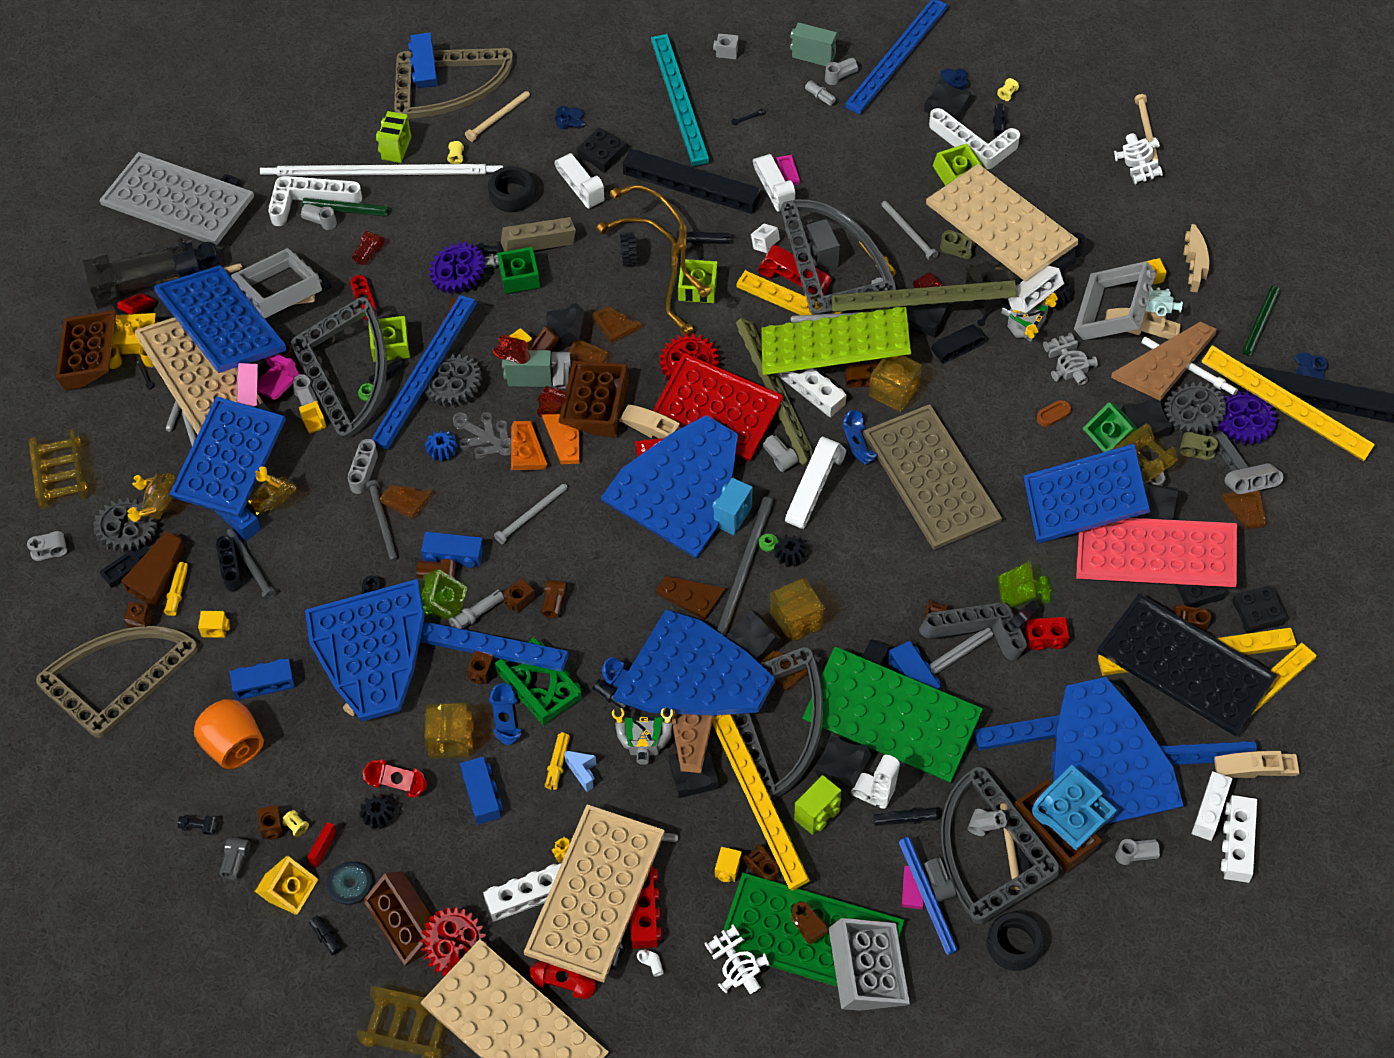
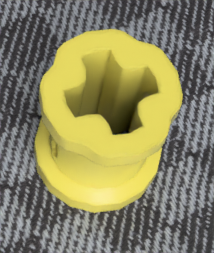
(1008, 89)
(455, 155)
(298, 829)

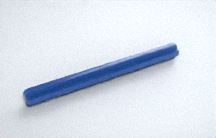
(928, 895)

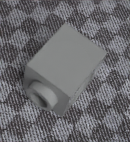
(726, 46)

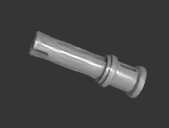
(469, 615)

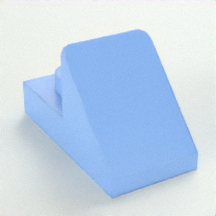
(580, 765)

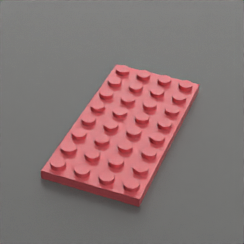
(1160, 552)

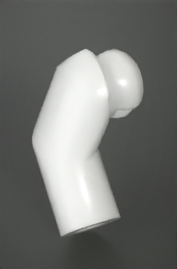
(652, 960)

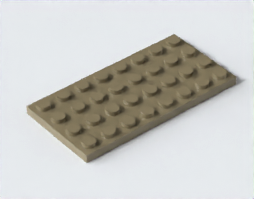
(932, 477)

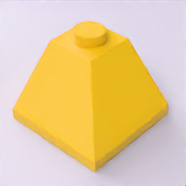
(287, 885)

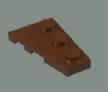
(690, 595)

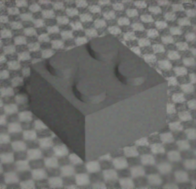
(822, 245)

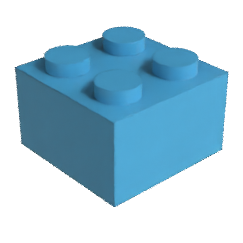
(732, 505)

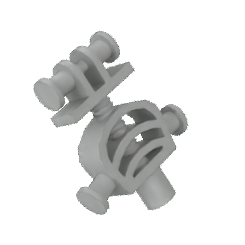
(1075, 361)

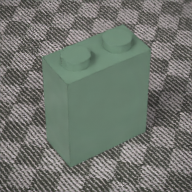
(813, 44)
(534, 373)

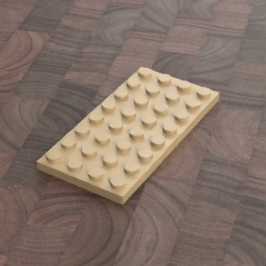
(1002, 222)
(187, 370)
(594, 893)
(503, 1013)

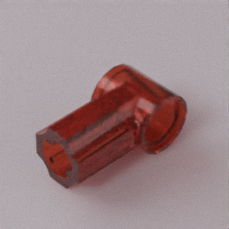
(369, 244)

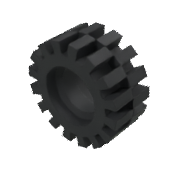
(628, 249)

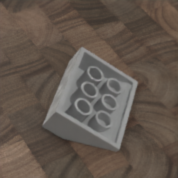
(868, 964)

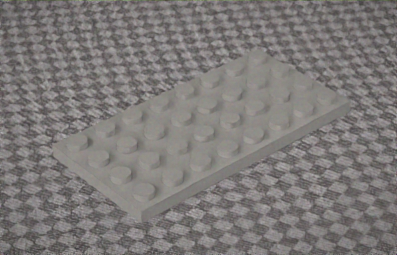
(177, 198)

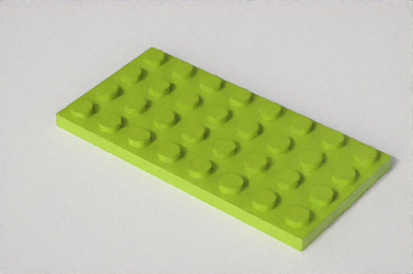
(835, 340)

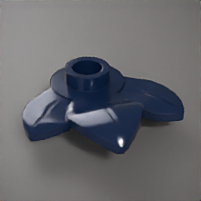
(955, 78)
(569, 117)
(1307, 365)

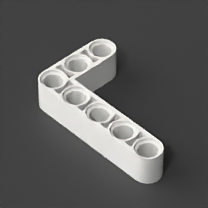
(957, 134)
(297, 188)
(807, 494)

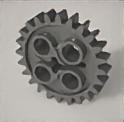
(454, 381)
(1195, 403)
(115, 523)

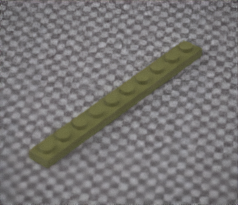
(926, 295)
(772, 382)

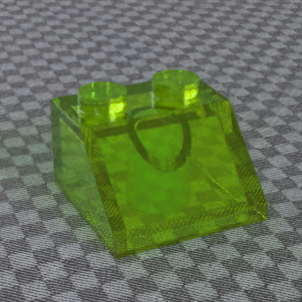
(442, 595)

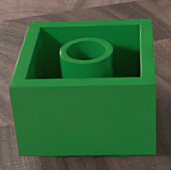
(518, 270)
(1109, 427)

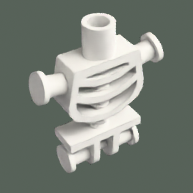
(1138, 155)
(747, 978)

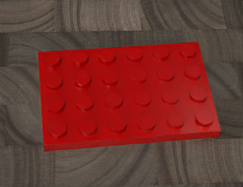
(732, 401)

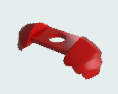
(379, 773)
(546, 973)

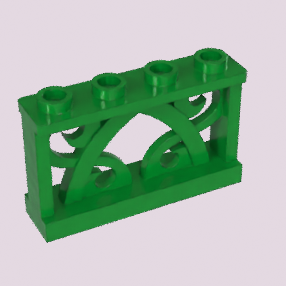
(539, 706)

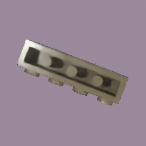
(539, 235)

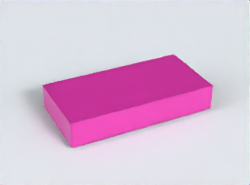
(787, 168)
(910, 896)

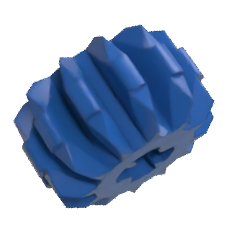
(441, 445)

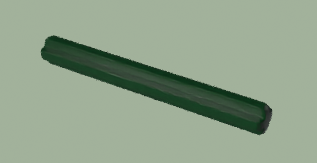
(348, 207)
(1260, 320)

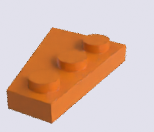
(564, 439)
(525, 448)

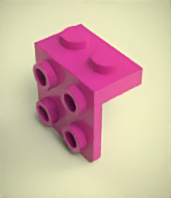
(278, 377)

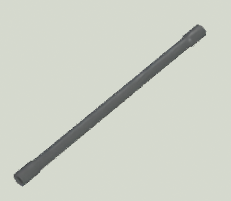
(763, 513)

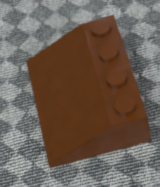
(85, 349)
(595, 397)

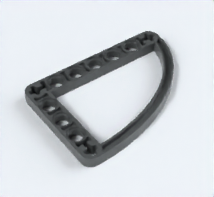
(853, 227)
(325, 333)
(816, 723)
(1037, 870)

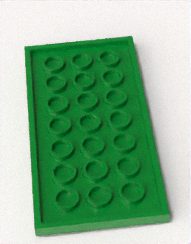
(895, 714)
(764, 921)

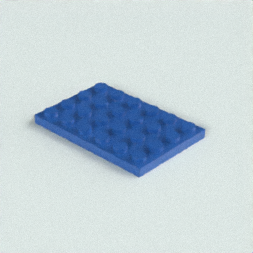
(226, 455)
(1086, 493)

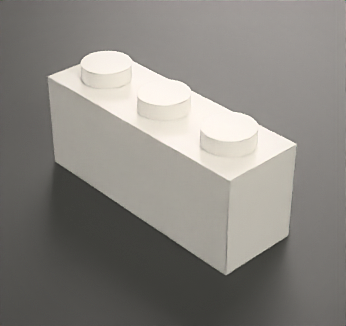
(1036, 289)
(1211, 806)

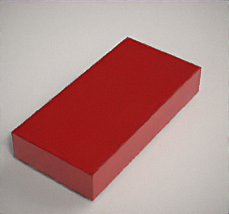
(136, 304)
(321, 844)

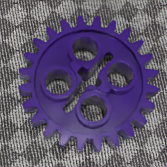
(457, 267)
(1240, 414)

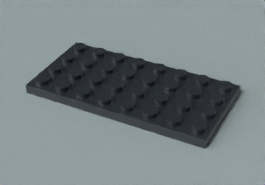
(1187, 664)

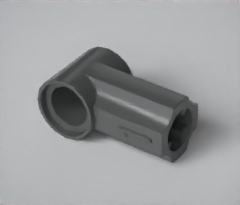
(235, 852)
(940, 884)

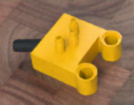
(124, 336)

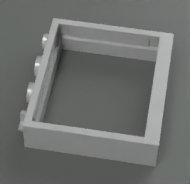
(270, 266)
(1086, 325)

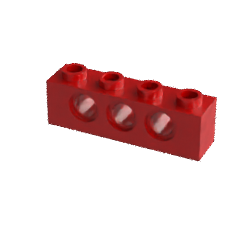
(646, 936)

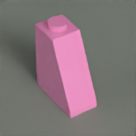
(247, 384)

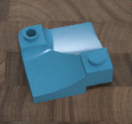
(1073, 807)

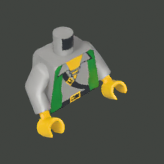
(1027, 324)
(644, 734)

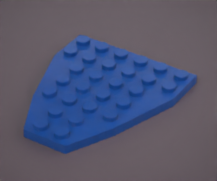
(676, 484)
(370, 646)
(693, 672)
(1114, 751)

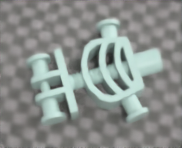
(1161, 302)

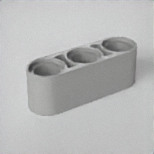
(364, 459)
(1253, 478)

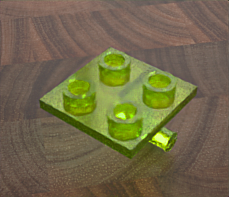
(1019, 586)

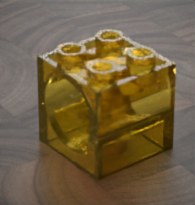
(895, 381)
(796, 609)
(448, 730)

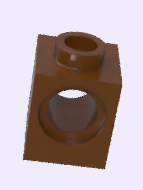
(521, 589)
(137, 615)
(480, 660)
(267, 815)

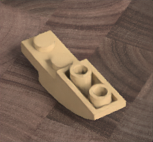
(1197, 256)
(1150, 324)
(648, 422)
(1257, 763)

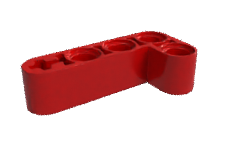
(783, 263)

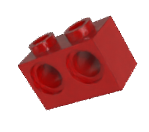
(1045, 628)

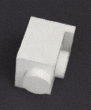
(765, 237)

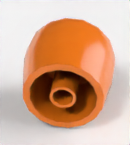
(228, 733)

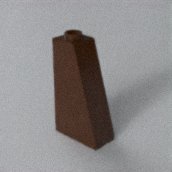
(154, 570)

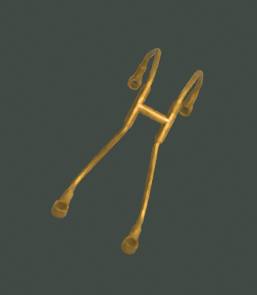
(680, 245)

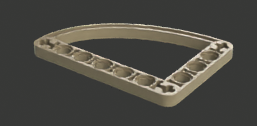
(460, 102)
(132, 691)

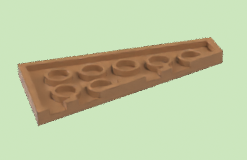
(1162, 366)
(691, 739)

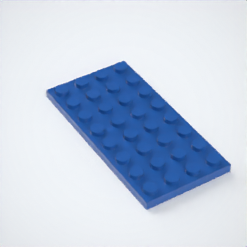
(219, 318)

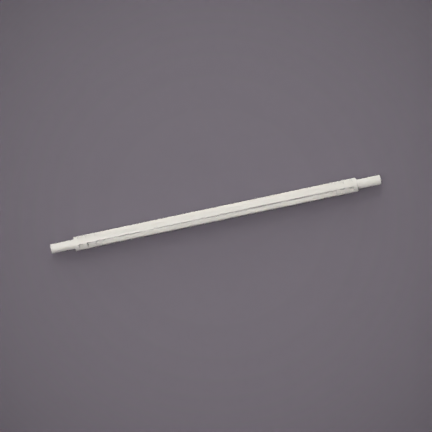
(346, 170)

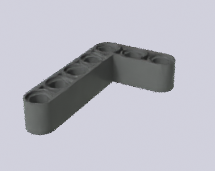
(977, 619)

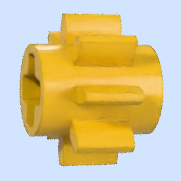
(561, 848)

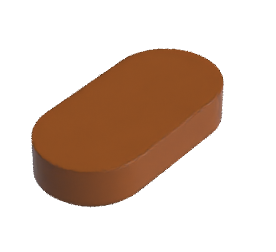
(1053, 413)

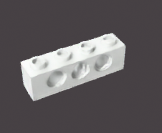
(813, 387)
(1246, 810)
(520, 901)

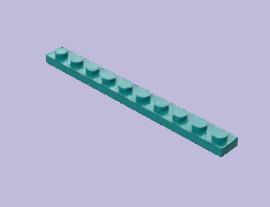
(679, 100)

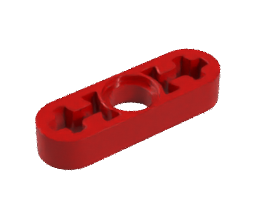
(364, 291)

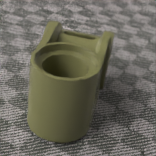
(955, 244)
(1196, 446)

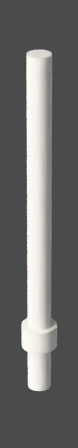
(1219, 382)

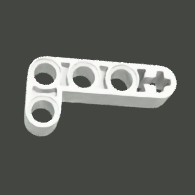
(773, 181)
(586, 188)
(880, 787)

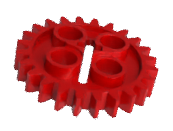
(702, 351)
(457, 925)

